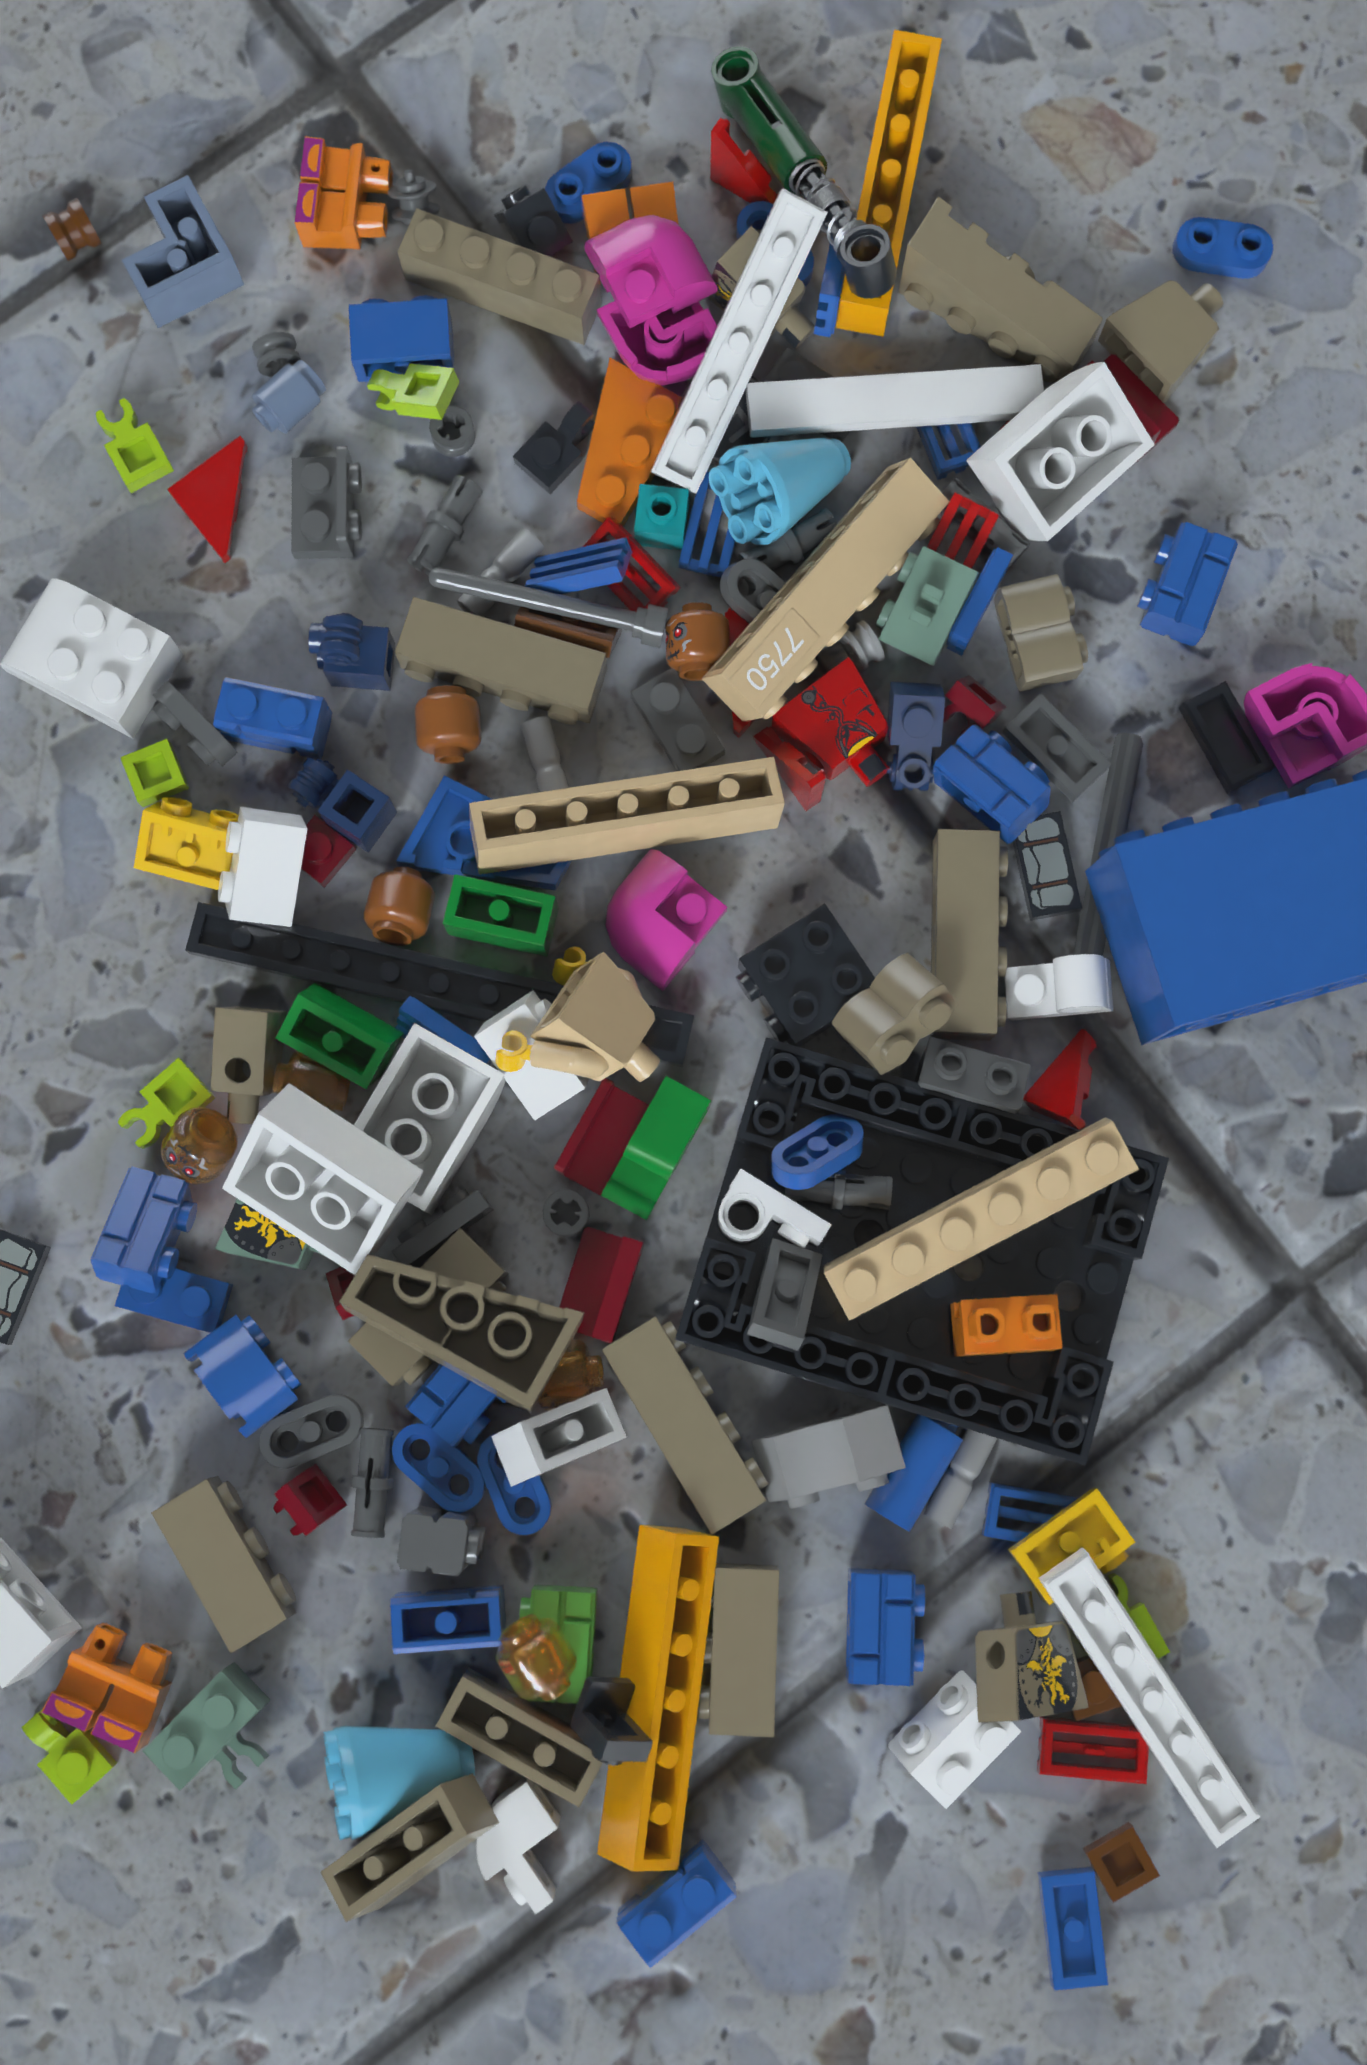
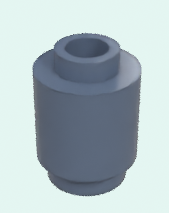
(288, 397)

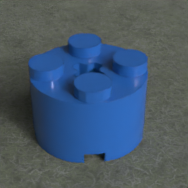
(242, 1373)

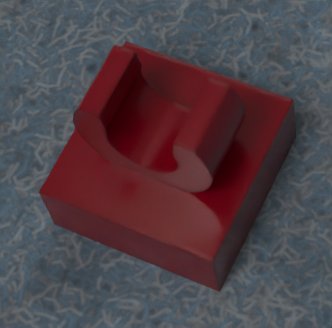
(974, 702)
(309, 1500)

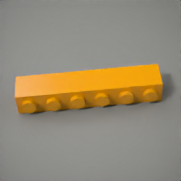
(893, 163)
(665, 1663)

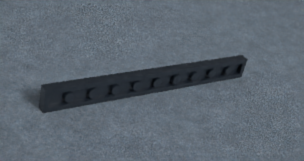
(393, 972)

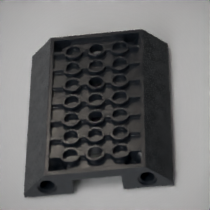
(906, 1345)

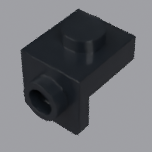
(533, 221)
(604, 1722)

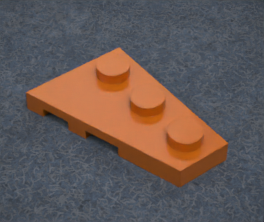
(624, 443)

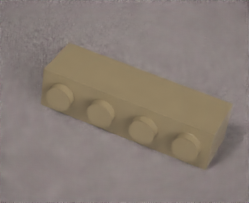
(500, 276)
(501, 661)
(967, 930)
(684, 1424)

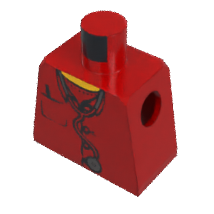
(836, 725)

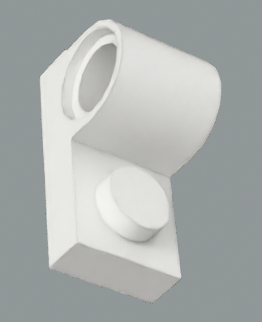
(1059, 988)
(796, 1222)

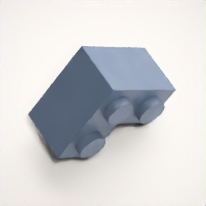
(189, 263)

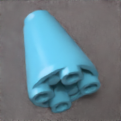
(776, 484)
(386, 1771)

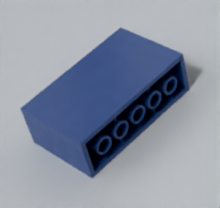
(1238, 908)

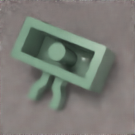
(927, 604)
(208, 1727)

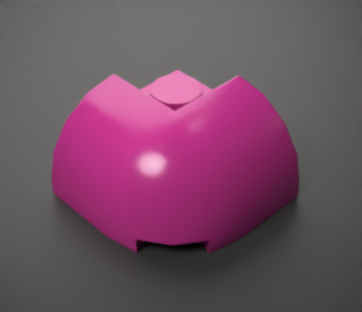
(650, 267)
(663, 347)
(1308, 720)
(660, 917)

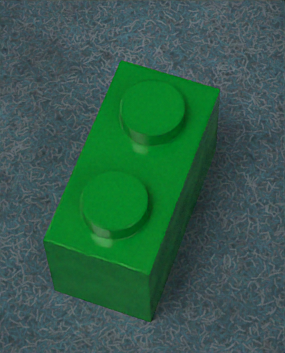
(501, 915)
(339, 1035)

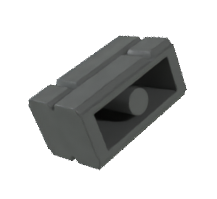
(440, 1541)

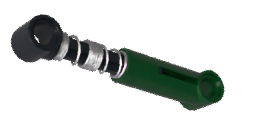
(801, 169)

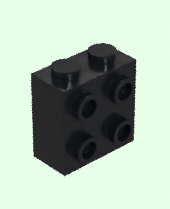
(804, 976)

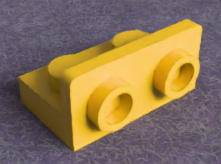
(184, 842)
(1082, 1524)

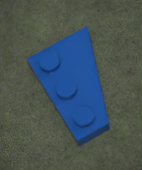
(445, 843)

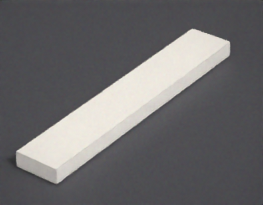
(738, 341)
(891, 400)
(1149, 1697)

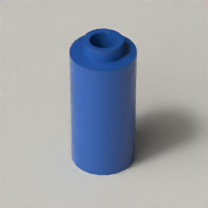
(926, 1454)

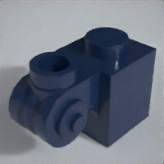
(353, 652)
(915, 728)
(345, 804)

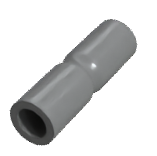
(506, 567)
(544, 754)
(959, 1478)

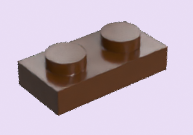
(568, 629)

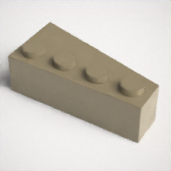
(994, 296)
(478, 1332)

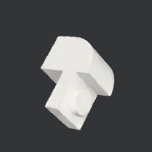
(524, 1820)

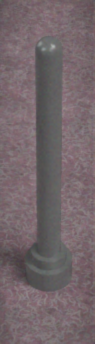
(644, 624)

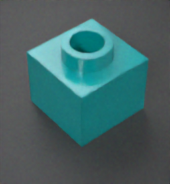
(665, 530)

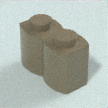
(1040, 632)
(894, 1013)

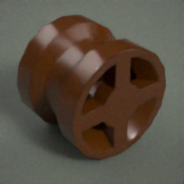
(72, 229)

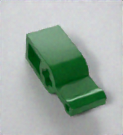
(656, 1147)

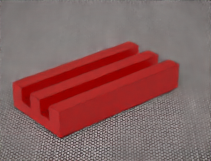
(973, 510)
(647, 562)
(1047, 1745)

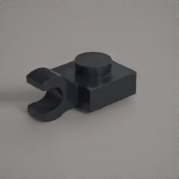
(553, 453)

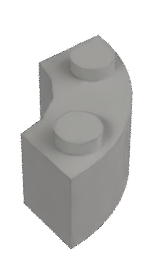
(828, 1455)

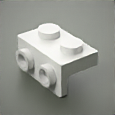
(947, 1744)

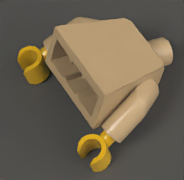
(590, 1026)

